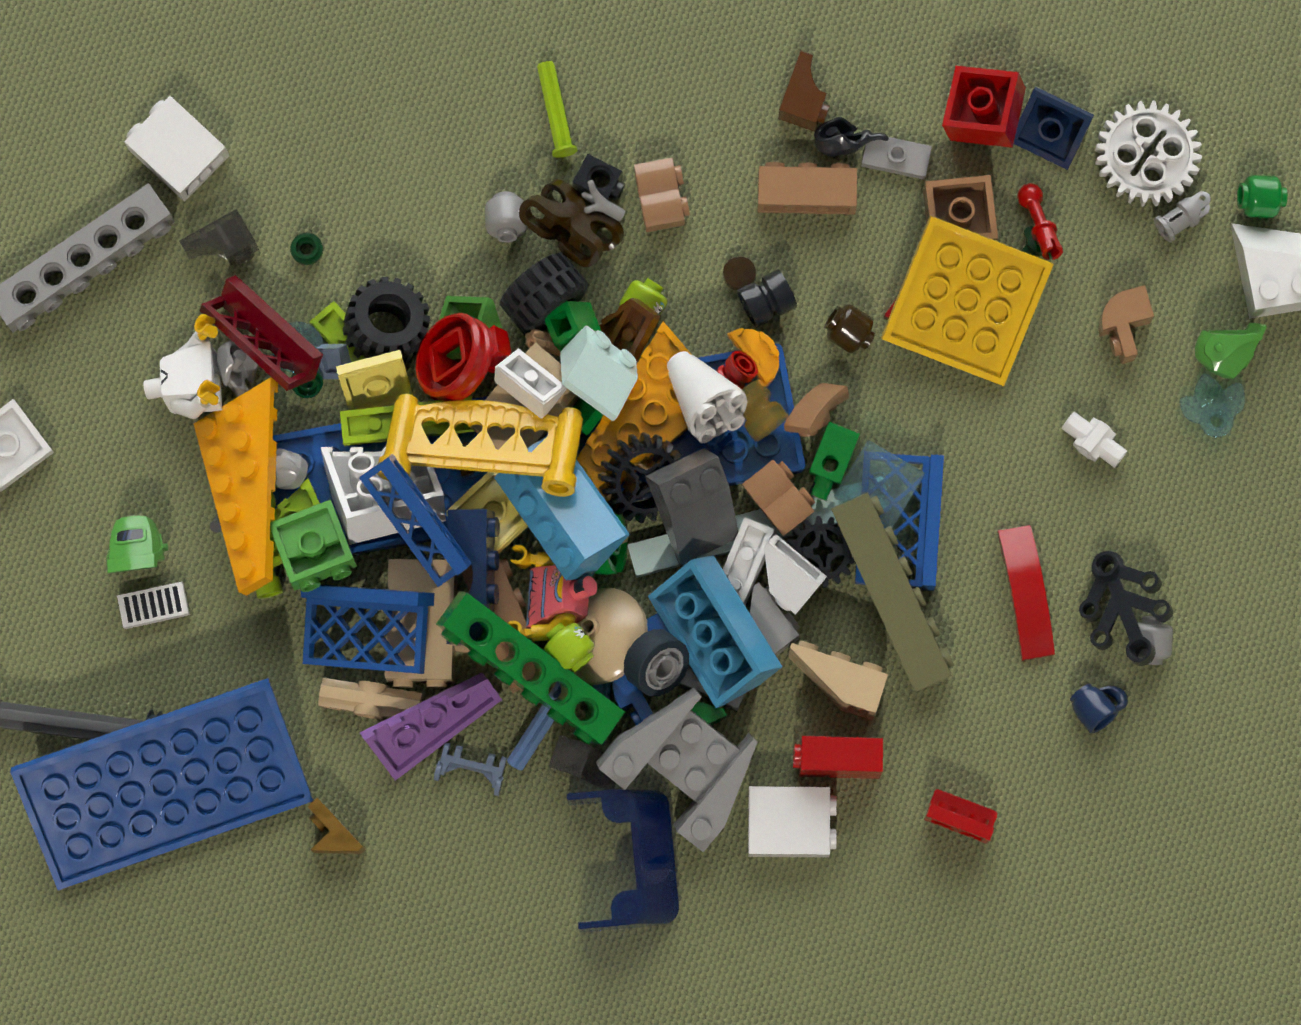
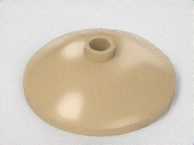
(617, 624)

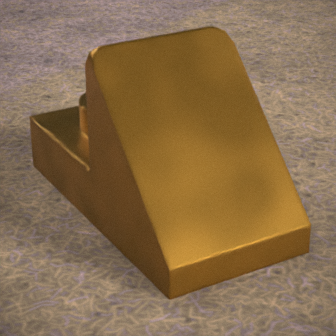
(339, 839)

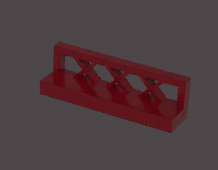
(269, 332)

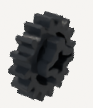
(836, 550)

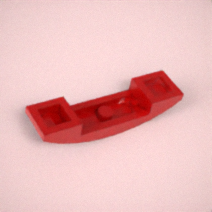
(1027, 592)

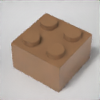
(964, 203)

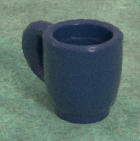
(1095, 708)

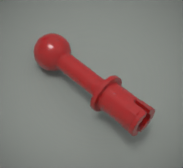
(1030, 197)

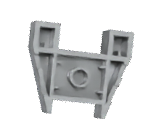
(691, 758)

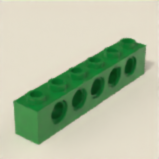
(601, 712)

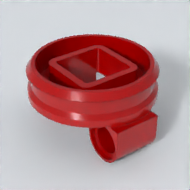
(480, 352)

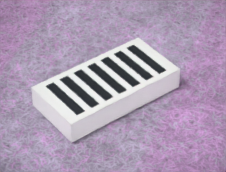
(153, 605)

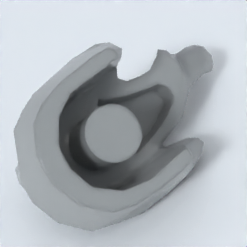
(235, 367)
(290, 469)

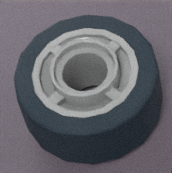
(656, 662)

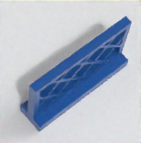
(928, 523)
(371, 599)

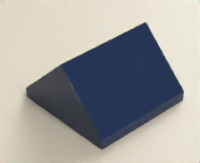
(1052, 128)

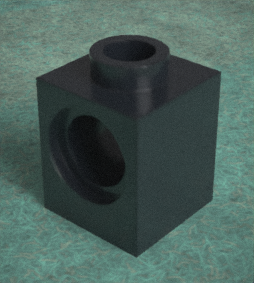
(594, 167)

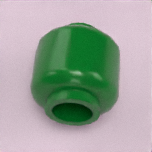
(1261, 196)

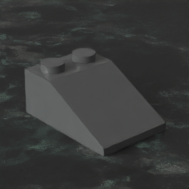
(694, 504)

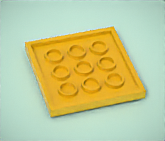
(967, 300)

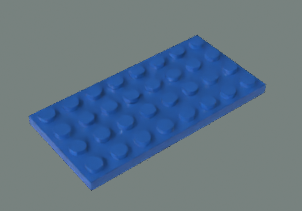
(162, 784)

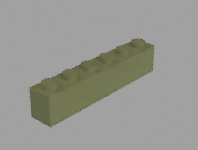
(891, 591)

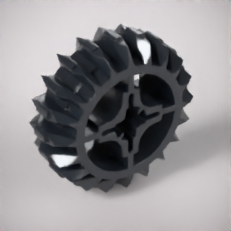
(624, 500)

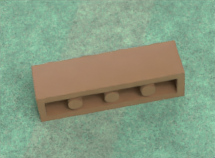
(508, 609)

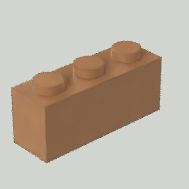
(807, 189)

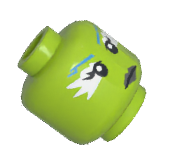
(648, 293)
(570, 646)

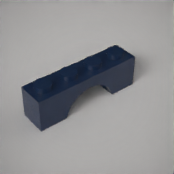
(476, 535)

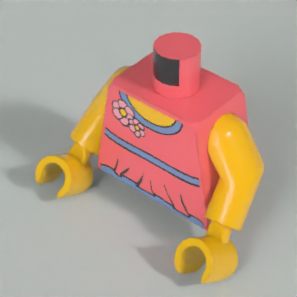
(550, 596)

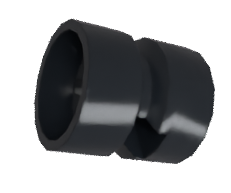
(770, 297)

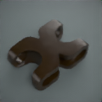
(570, 223)

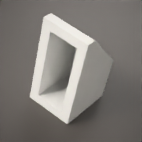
(790, 575)

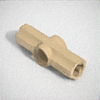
(366, 698)

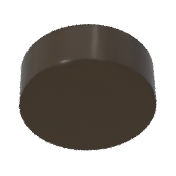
(739, 272)

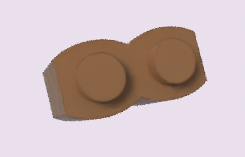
(660, 195)
(779, 497)

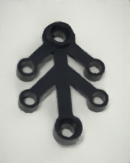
(1121, 604)

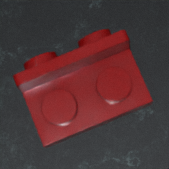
(961, 816)

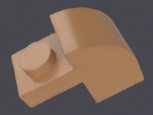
(1123, 312)

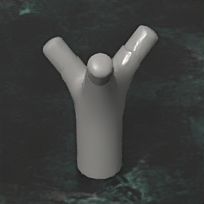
(601, 204)

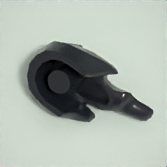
(838, 137)

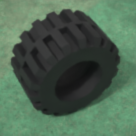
(542, 291)
(389, 298)

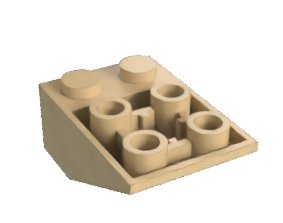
(847, 684)

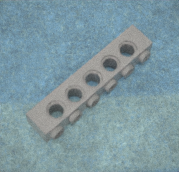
(87, 241)

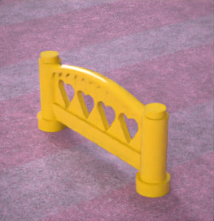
(551, 459)

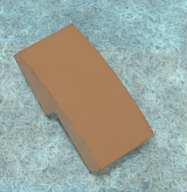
(814, 409)

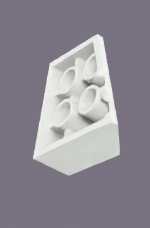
(1269, 269)

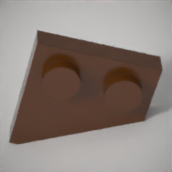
(630, 326)

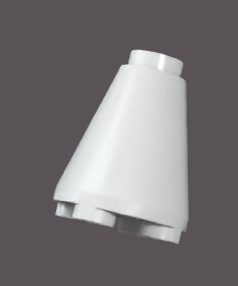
(705, 397)

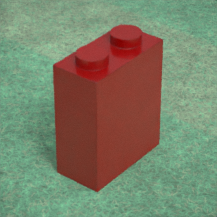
(839, 757)

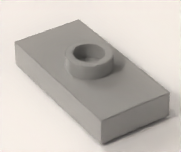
(897, 157)

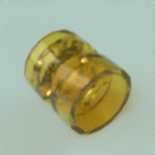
(761, 414)

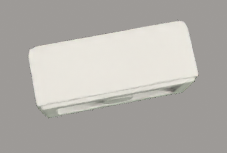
(529, 383)

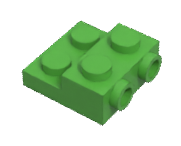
(313, 546)

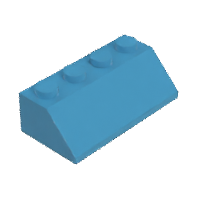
(574, 529)
(717, 630)

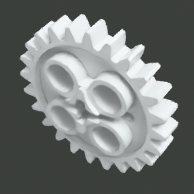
(1171, 169)

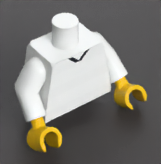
(190, 375)

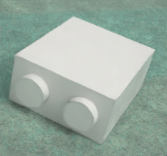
(176, 147)
(790, 821)

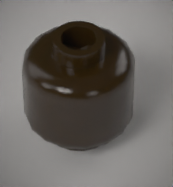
(850, 328)

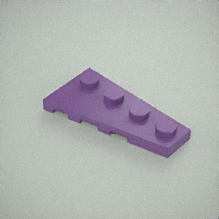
(422, 729)

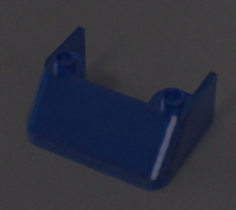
(654, 860)

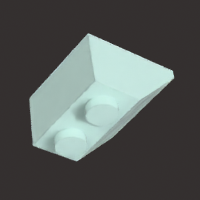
(598, 371)

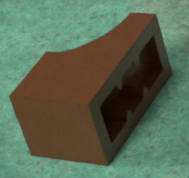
(803, 100)

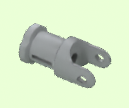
(1185, 214)

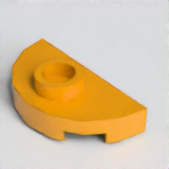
(760, 349)

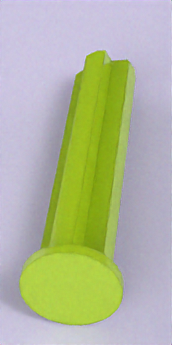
(555, 110)

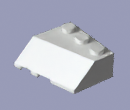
(357, 508)

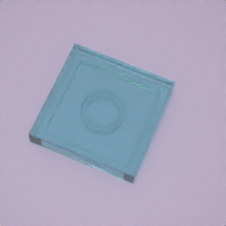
(884, 476)

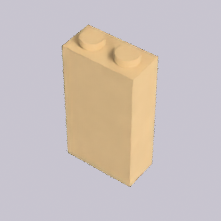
(439, 656)

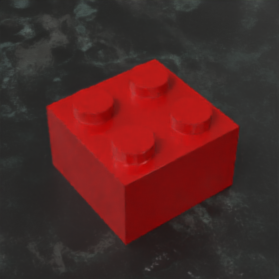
(984, 106)

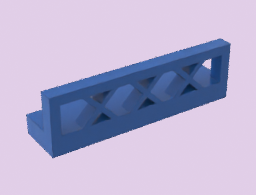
(423, 513)

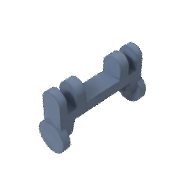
(492, 773)

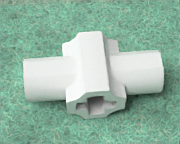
(1094, 439)

